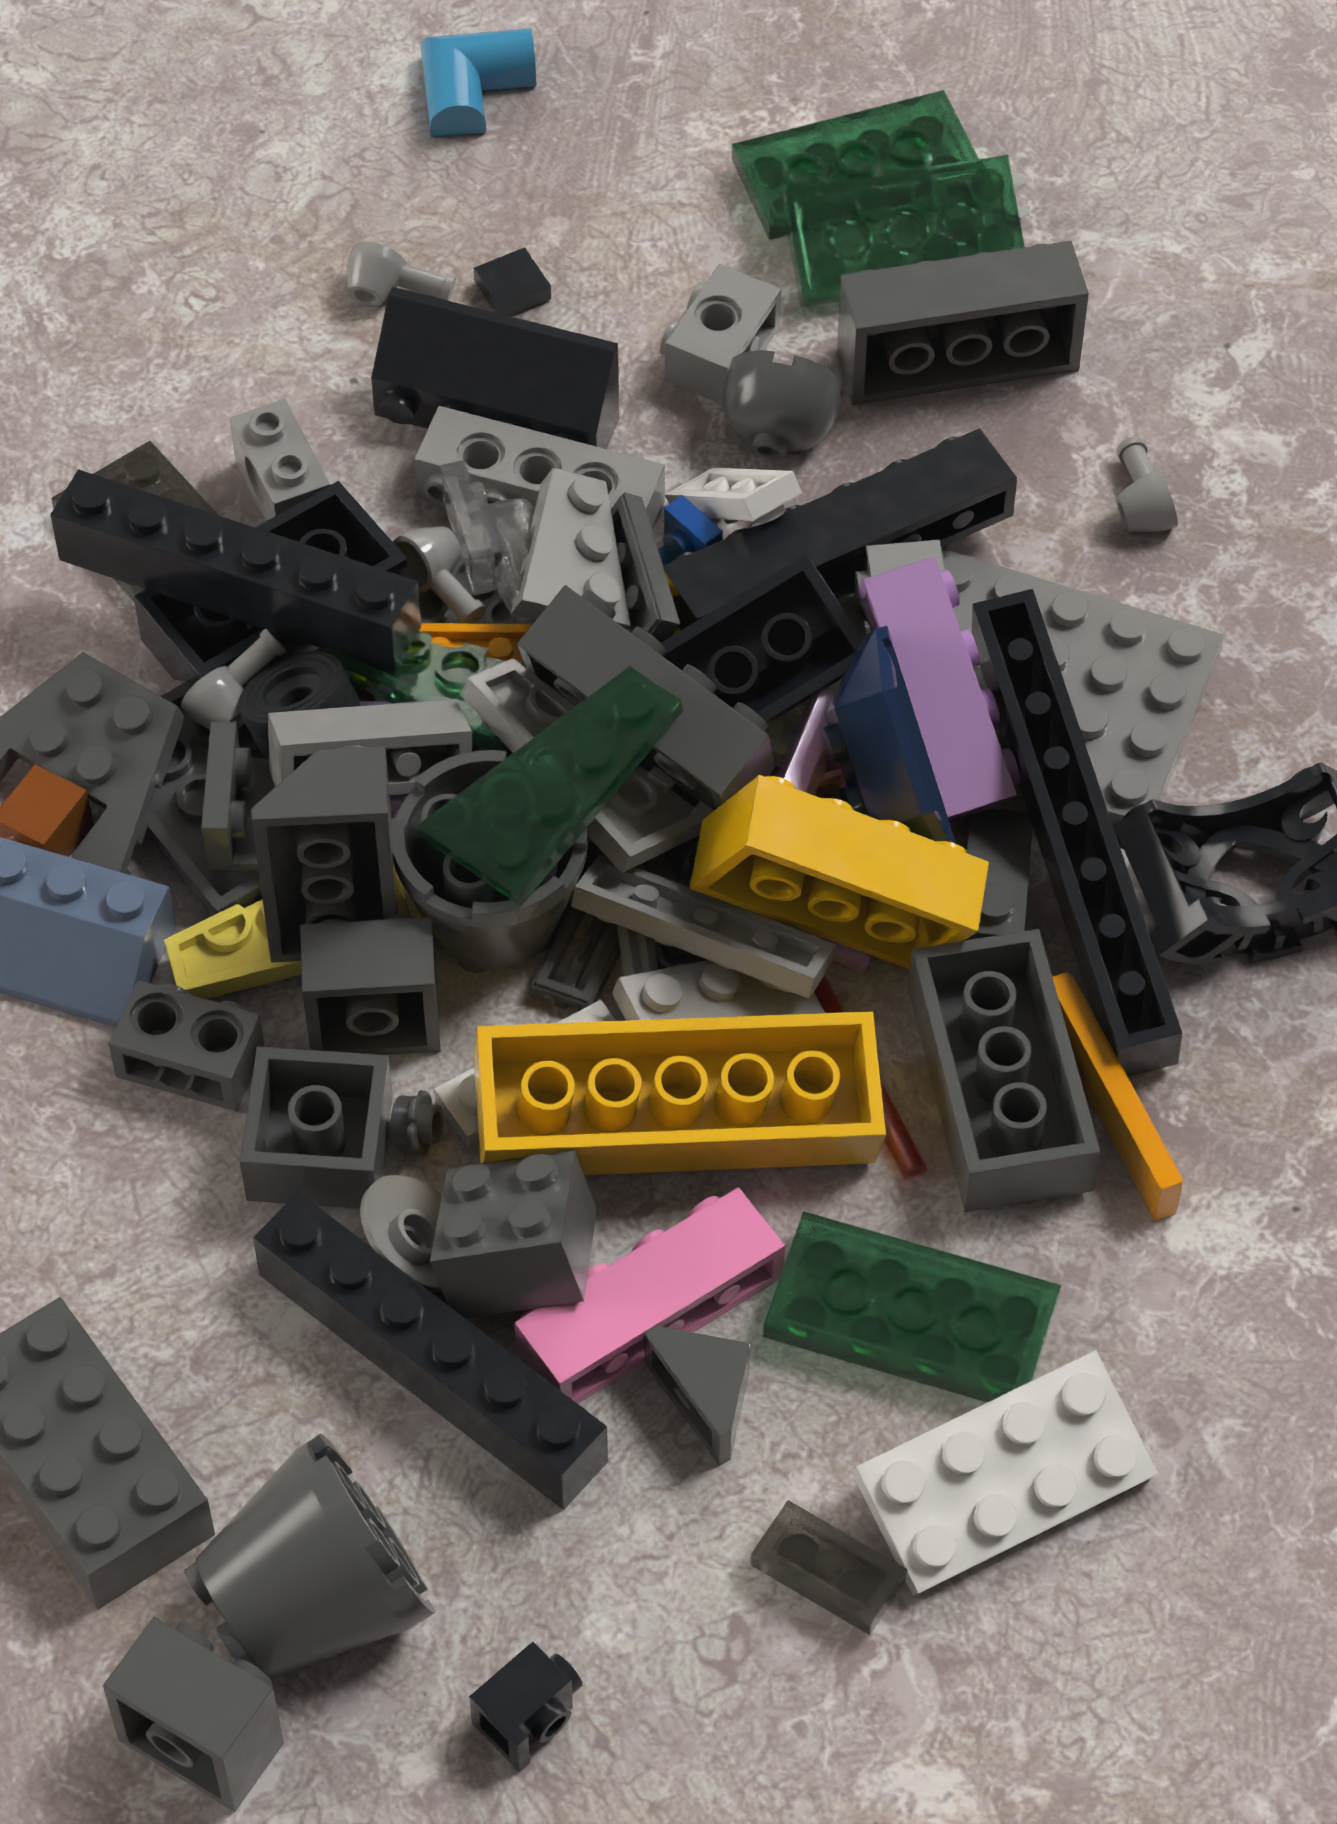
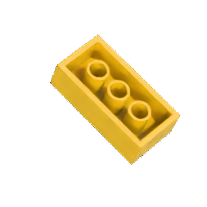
(837, 871)

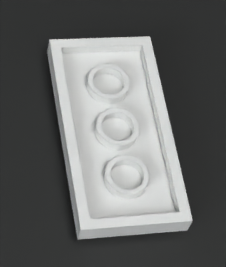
(1004, 1472)

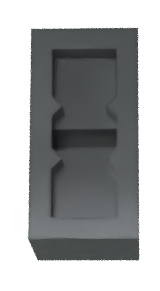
(182, 1057)

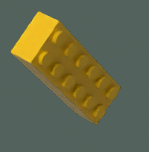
(683, 1092)

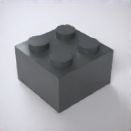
(371, 986)
(315, 1126)
(514, 1234)
(195, 1711)

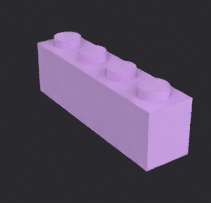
(942, 685)

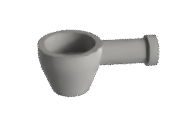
(377, 268)
(1147, 501)
(430, 558)
(219, 692)

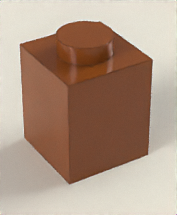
(46, 813)

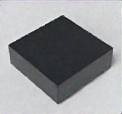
(512, 282)

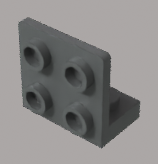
(231, 791)

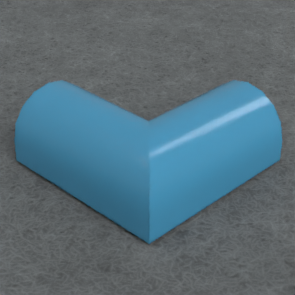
(464, 66)

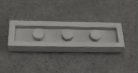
(704, 926)

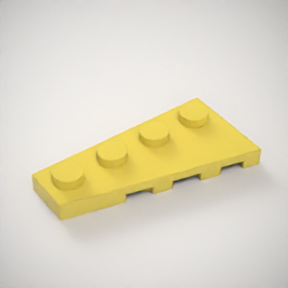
(233, 951)

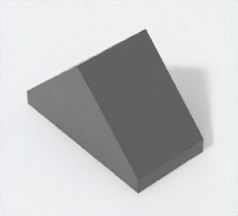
(704, 1381)

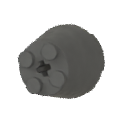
(467, 913)
(308, 1568)

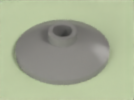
(401, 1224)

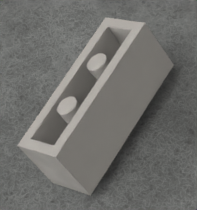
(412, 733)

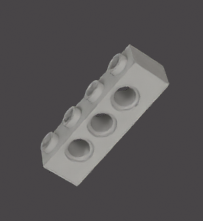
(517, 460)

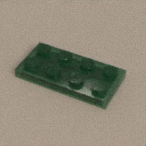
(848, 147)
(898, 221)
(910, 1310)

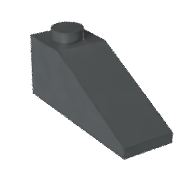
(1005, 842)

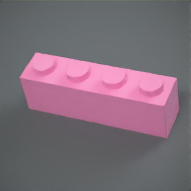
(667, 1281)

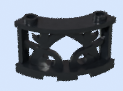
(1181, 846)

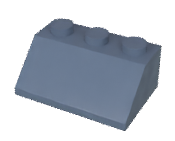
(77, 932)

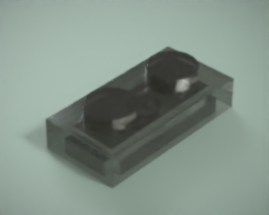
(828, 1567)

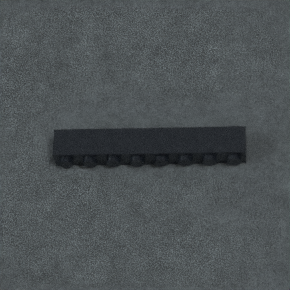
(1076, 834)

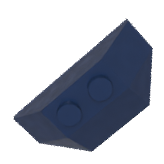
(881, 744)

